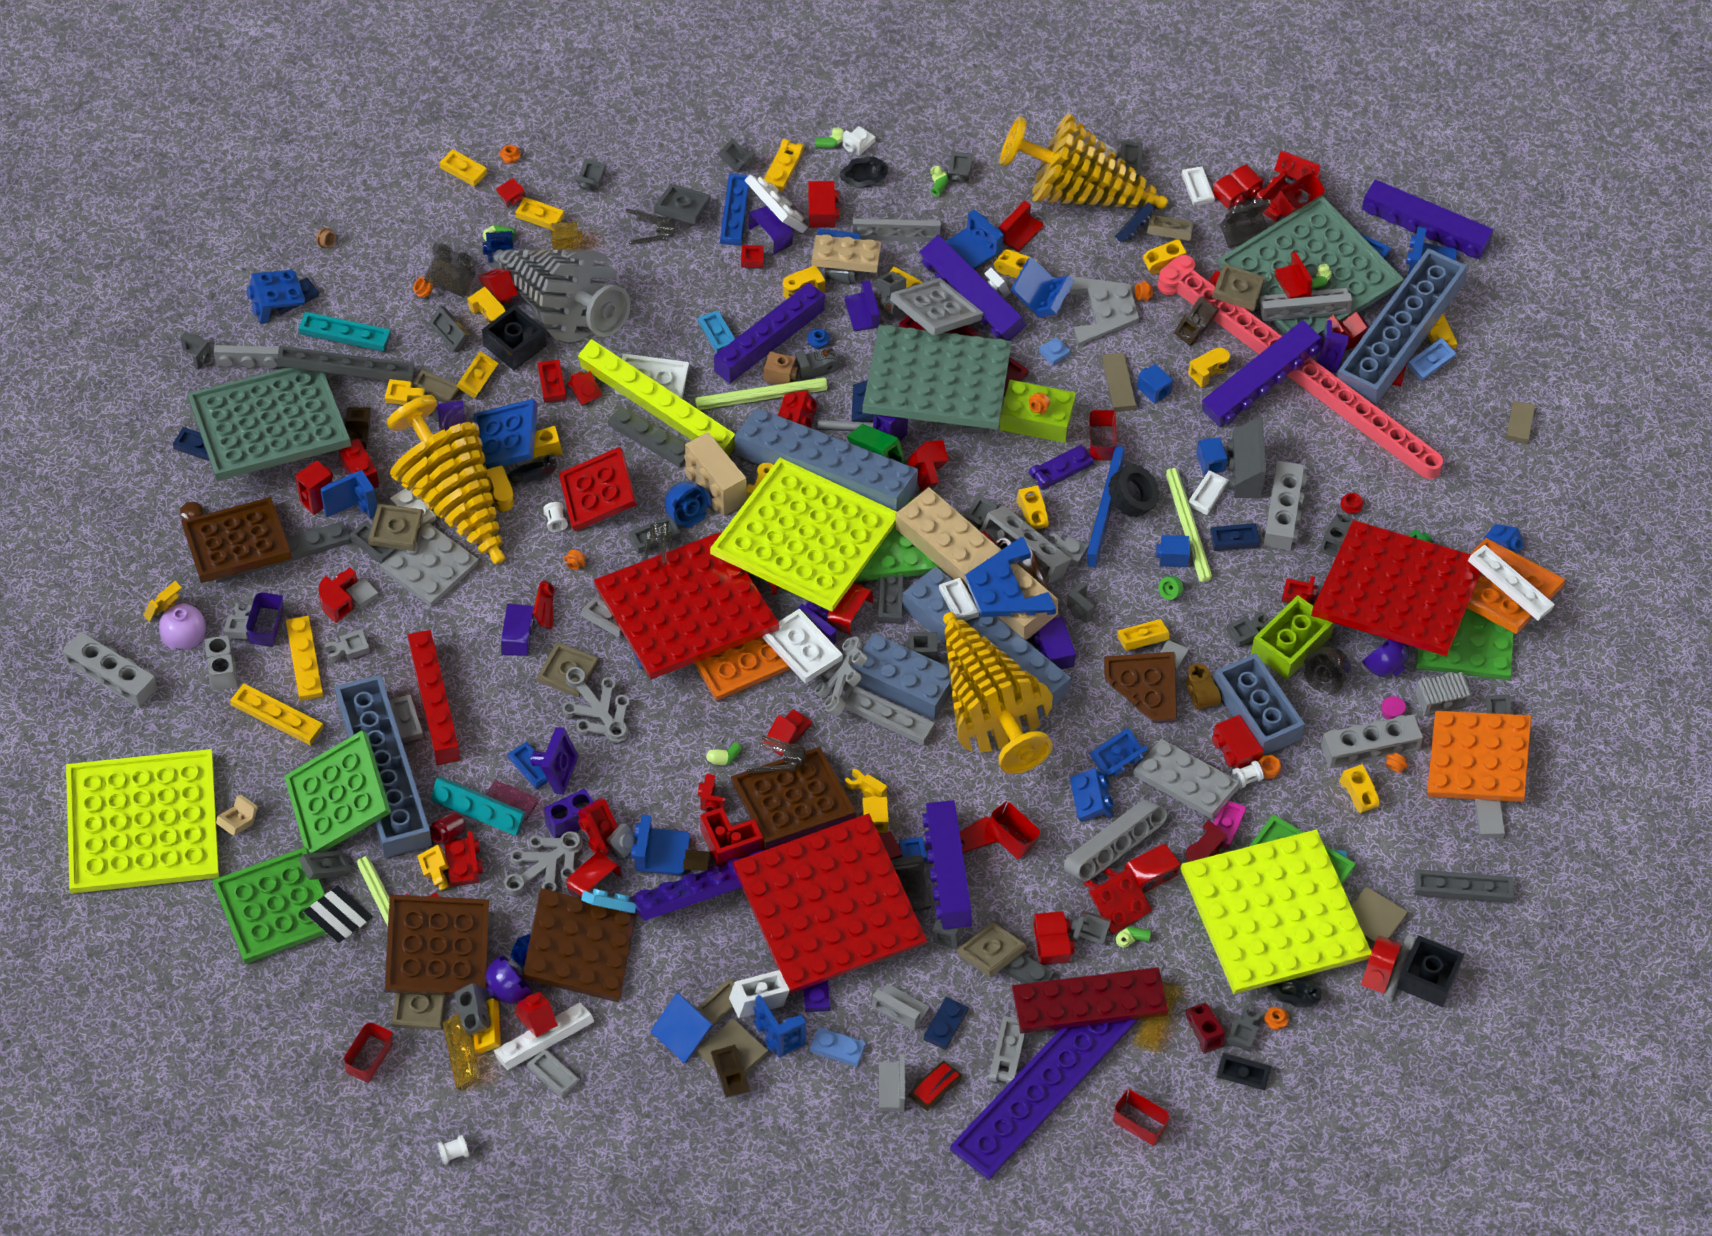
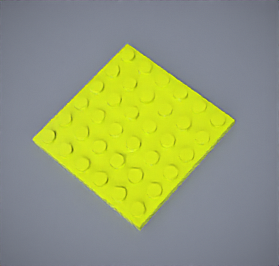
(805, 534)
(141, 821)
(1275, 911)

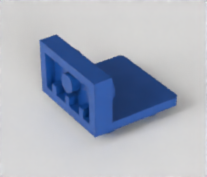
(348, 492)
(779, 1038)

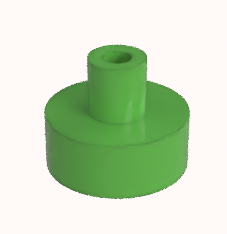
(1170, 587)

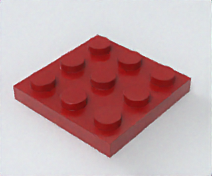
(597, 489)

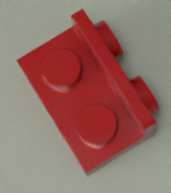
(1271, 192)
(462, 861)

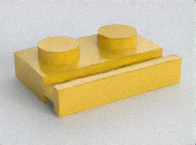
(163, 601)

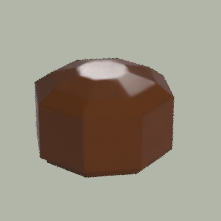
(190, 510)

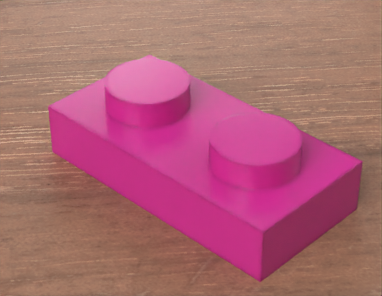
(1229, 820)

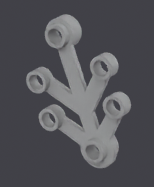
(852, 652)
(598, 708)
(544, 861)

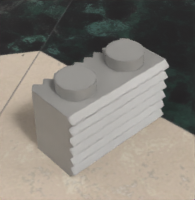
(1443, 693)

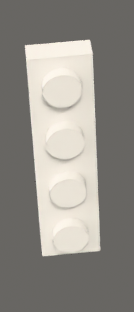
(1511, 582)
(528, 1045)

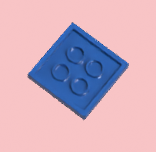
(507, 433)

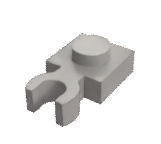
(1071, 547)
(236, 624)
(350, 644)

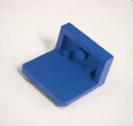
(978, 241)
(1420, 248)
(274, 290)
(1040, 290)
(659, 849)

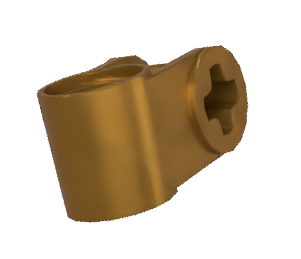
(1202, 687)

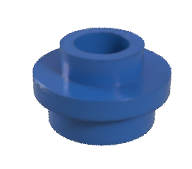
(818, 343)

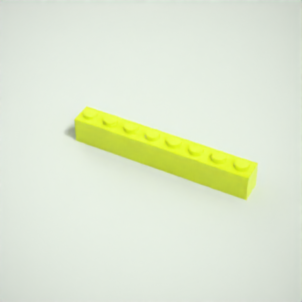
(652, 396)

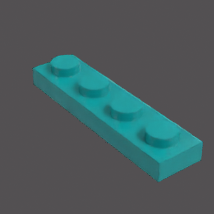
(344, 331)
(477, 806)

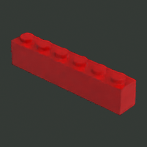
(433, 697)

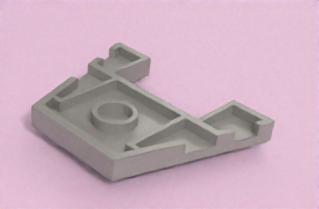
(1110, 305)

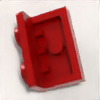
(1296, 166)
(799, 408)
(598, 823)

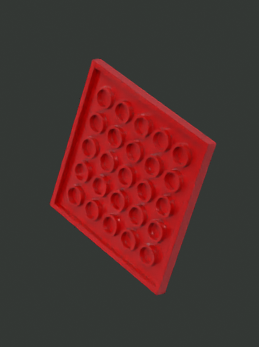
(1398, 588)
(684, 607)
(829, 903)

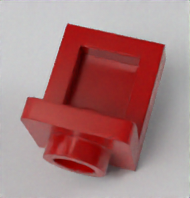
(511, 192)
(584, 387)
(1303, 589)
(706, 793)

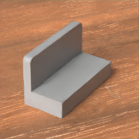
(899, 1006)
(892, 1085)

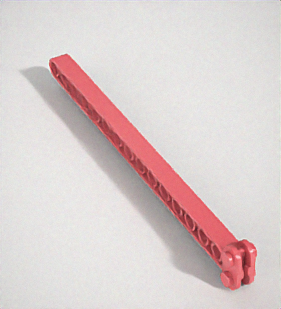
(1181, 278)

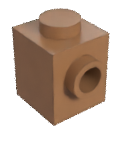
(780, 369)

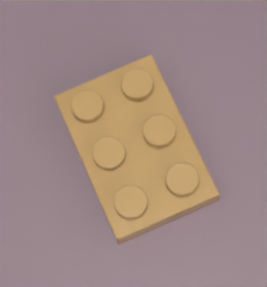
(846, 253)

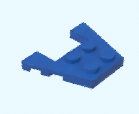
(997, 589)

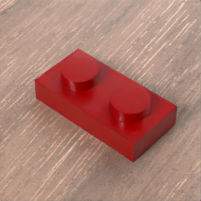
(551, 381)

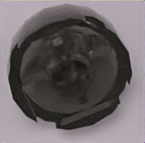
(1325, 665)

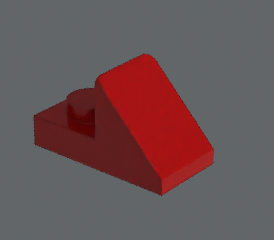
(789, 728)

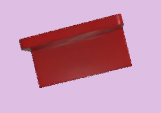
(1020, 227)
(1294, 279)

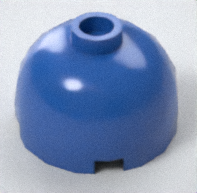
(687, 499)

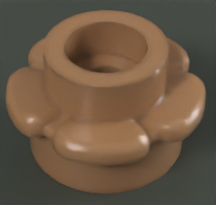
(325, 238)

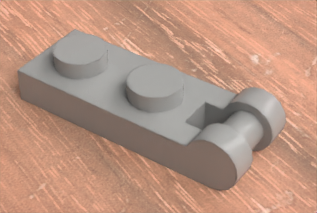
(1007, 1051)

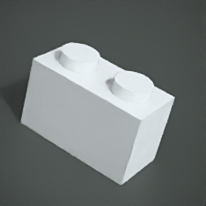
(770, 987)

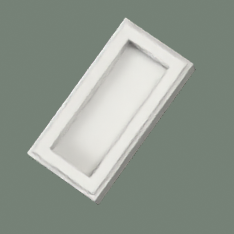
(1198, 186)
(1208, 492)
(959, 599)

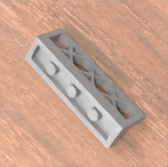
(896, 229)
(1320, 304)

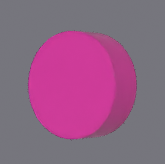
(1393, 707)

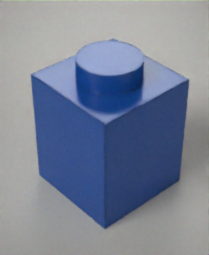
(1154, 383)
(1211, 455)
(1173, 551)

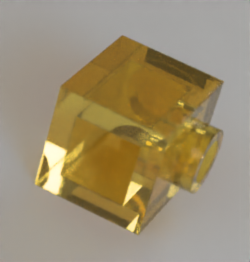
(566, 236)

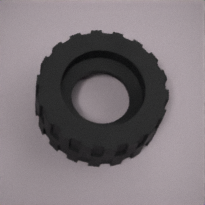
(1146, 485)

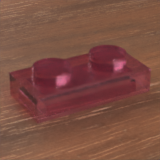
(513, 797)

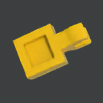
(401, 392)
(868, 784)
(433, 864)

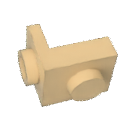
(238, 817)

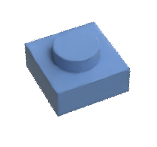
(1054, 351)

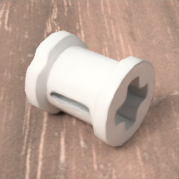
(555, 517)
(1248, 774)
(453, 1149)

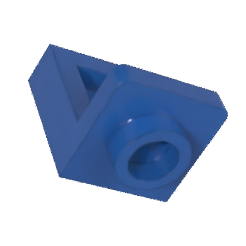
(1506, 536)

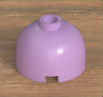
(182, 627)

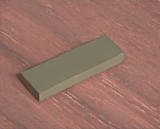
(1118, 382)

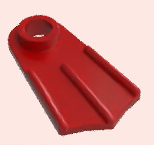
(543, 606)
(976, 836)

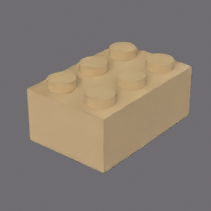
(716, 472)

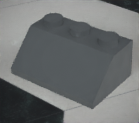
(1247, 460)

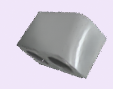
(223, 679)

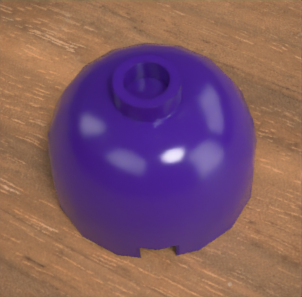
(1387, 659)
(506, 982)

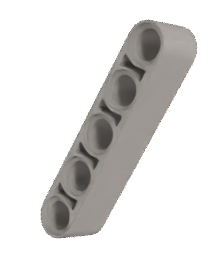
(1115, 840)

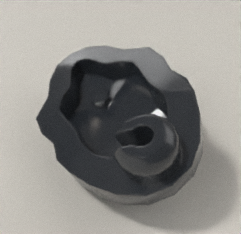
(864, 171)
(534, 470)
(1297, 991)

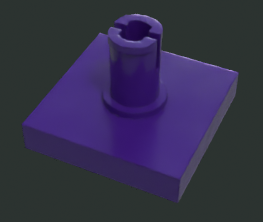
(557, 761)

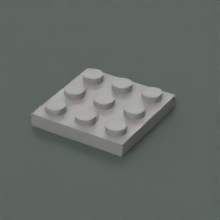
(936, 306)
(432, 567)

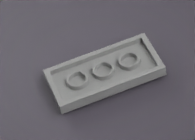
(1186, 778)

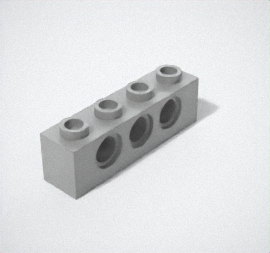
(1284, 504)
(1006, 524)
(79, 654)
(1338, 754)

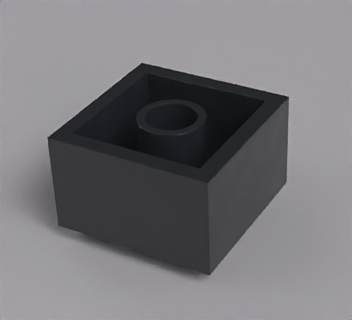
(514, 337)
(1430, 971)

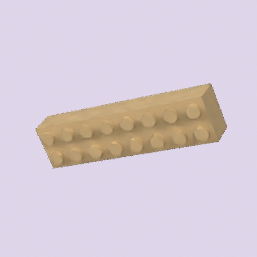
(960, 548)

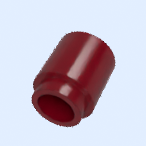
(447, 828)

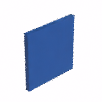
(681, 1027)

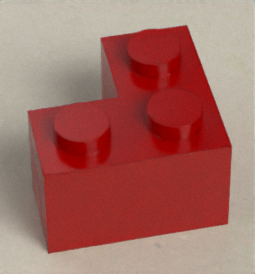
(729, 841)

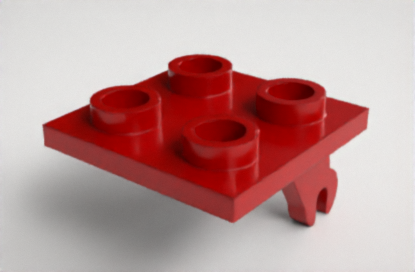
(1119, 899)

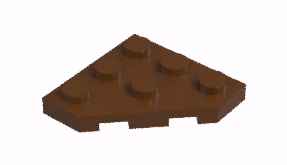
(1146, 683)

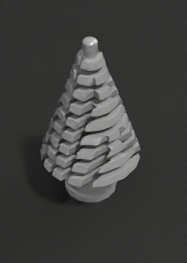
(562, 288)

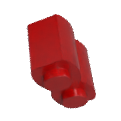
(1237, 187)
(1052, 937)

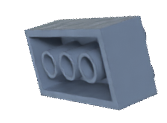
(904, 676)
(1255, 696)

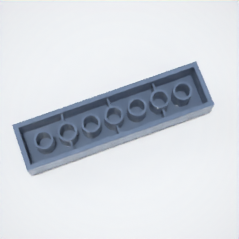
(1402, 325)
(874, 476)
(928, 607)
(367, 708)

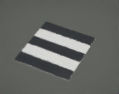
(338, 914)

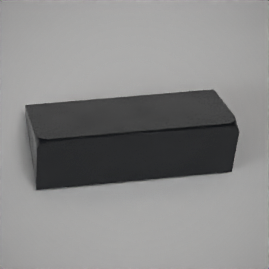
(1243, 1071)

